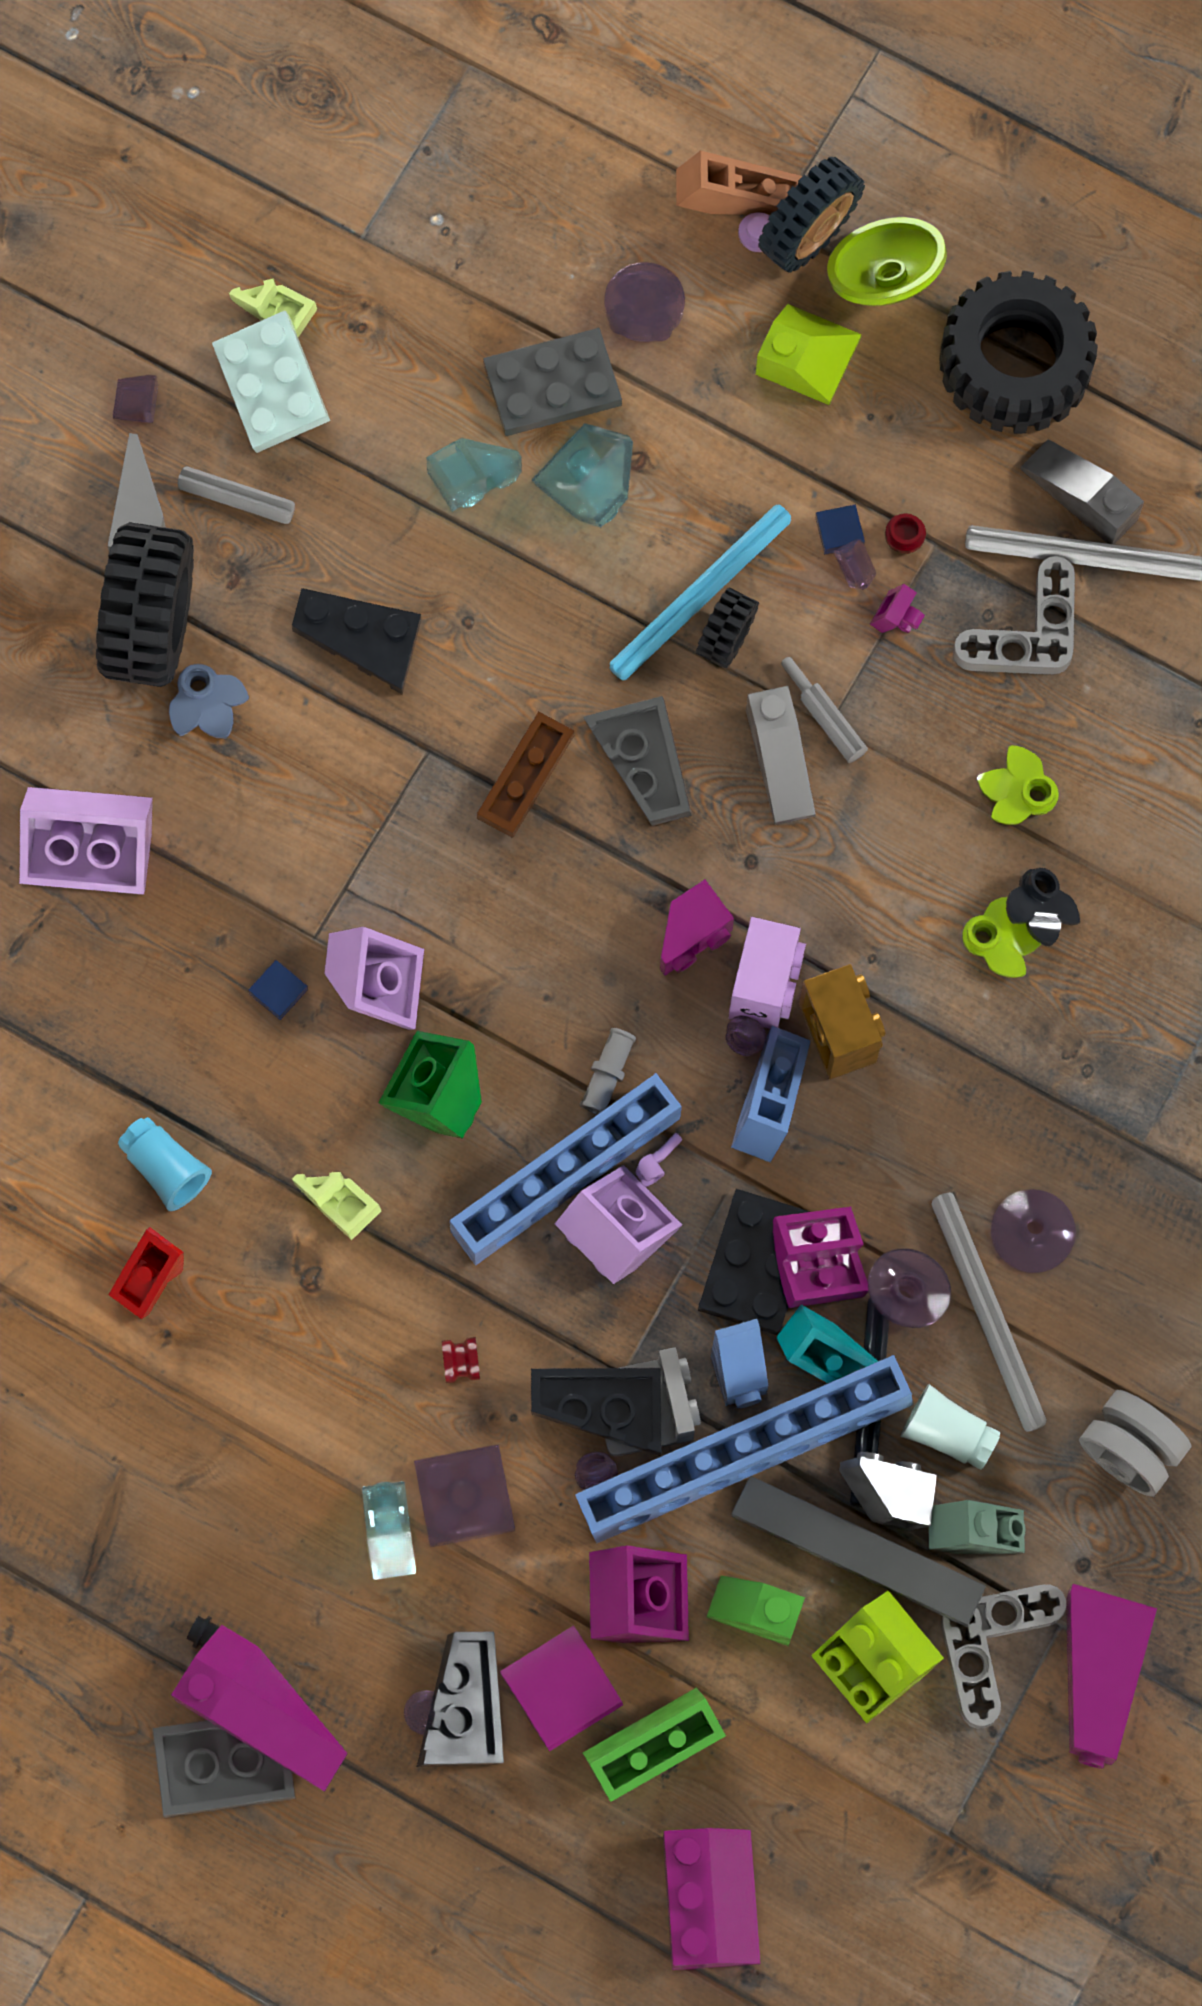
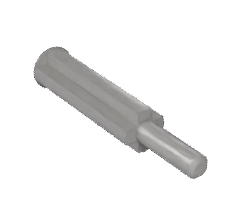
(826, 714)

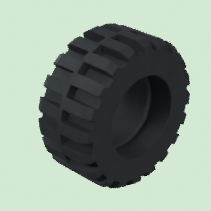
(1027, 305)
(144, 604)

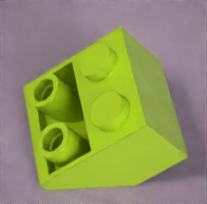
(877, 1656)

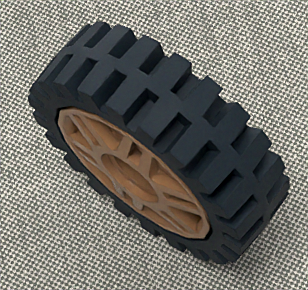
(811, 214)

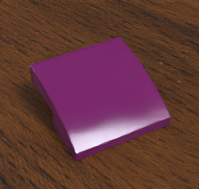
(819, 1257)
(561, 1688)

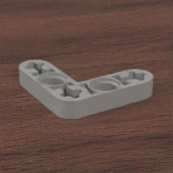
(1044, 636)
(985, 1627)

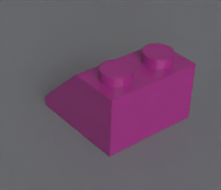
(638, 1595)

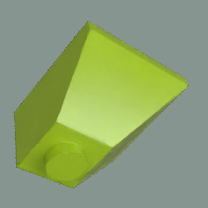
(806, 353)

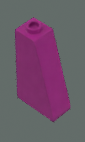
(1104, 1663)

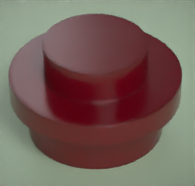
(905, 533)

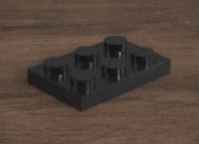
(745, 1270)

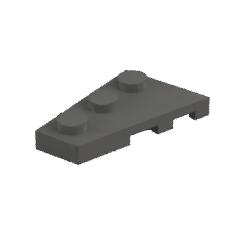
(645, 756)

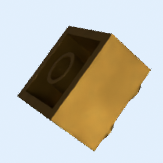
(841, 1020)

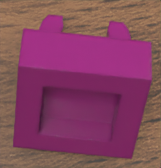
(897, 612)

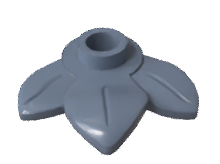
(209, 707)

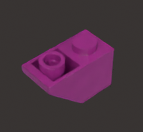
(693, 924)

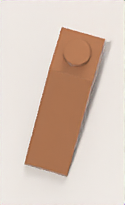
(730, 186)

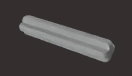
(236, 495)

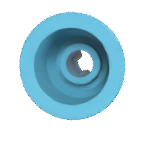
(164, 1163)

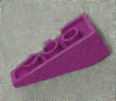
(251, 1700)

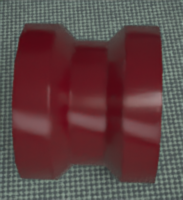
(460, 1360)

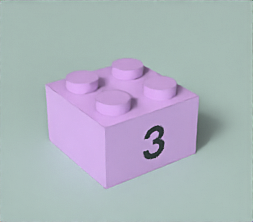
(765, 970)

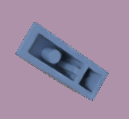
(771, 1095)
(740, 1364)

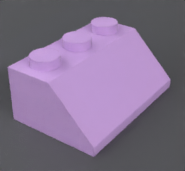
(85, 840)

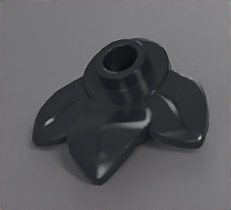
(1041, 906)

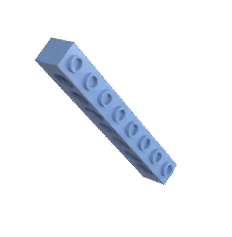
(745, 1449)

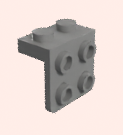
(677, 1413)

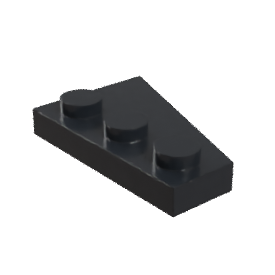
(361, 632)

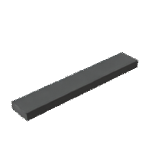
(858, 1551)

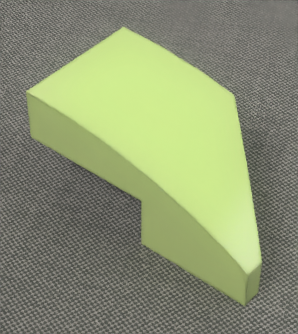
(272, 299)
(340, 1201)

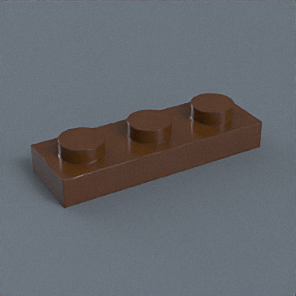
(525, 774)

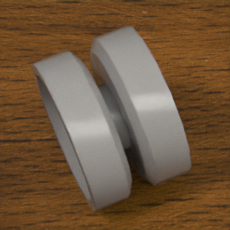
(1135, 1443)

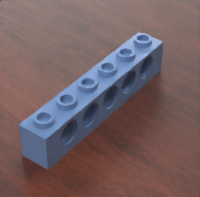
(565, 1169)

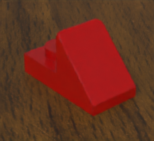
(147, 1273)

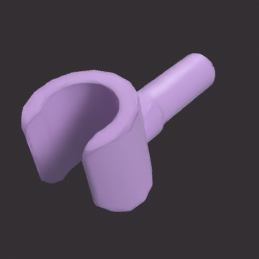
(649, 1168)

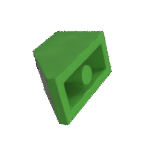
(756, 1608)

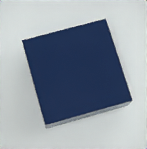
(838, 527)
(278, 990)

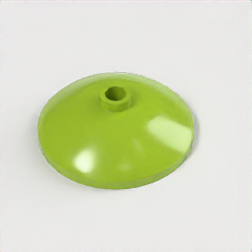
(887, 261)

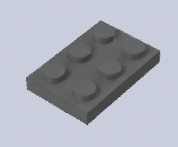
(552, 382)
(213, 1771)

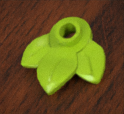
(1013, 786)
(1006, 943)

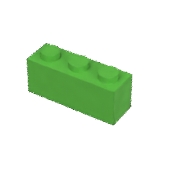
(654, 1744)

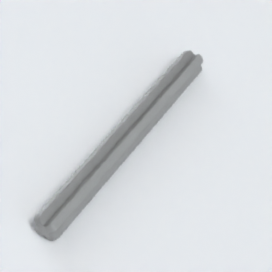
(1084, 552)
(989, 1312)

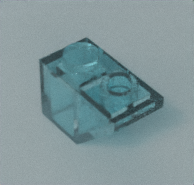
(471, 469)
(388, 1530)

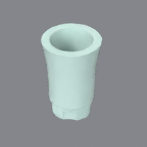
(950, 1429)

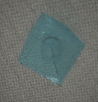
(589, 474)

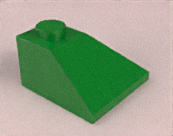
(436, 1084)

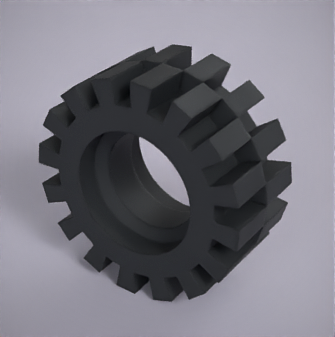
(727, 627)

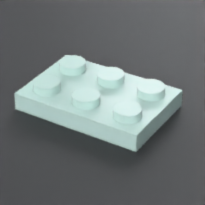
(271, 381)

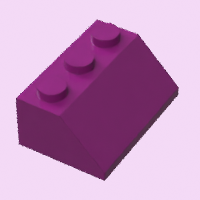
(711, 1898)

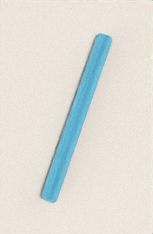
(700, 592)

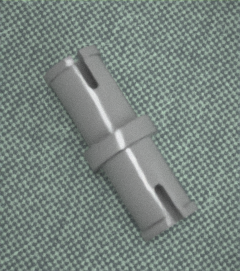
(608, 1071)

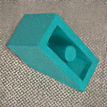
(821, 1346)

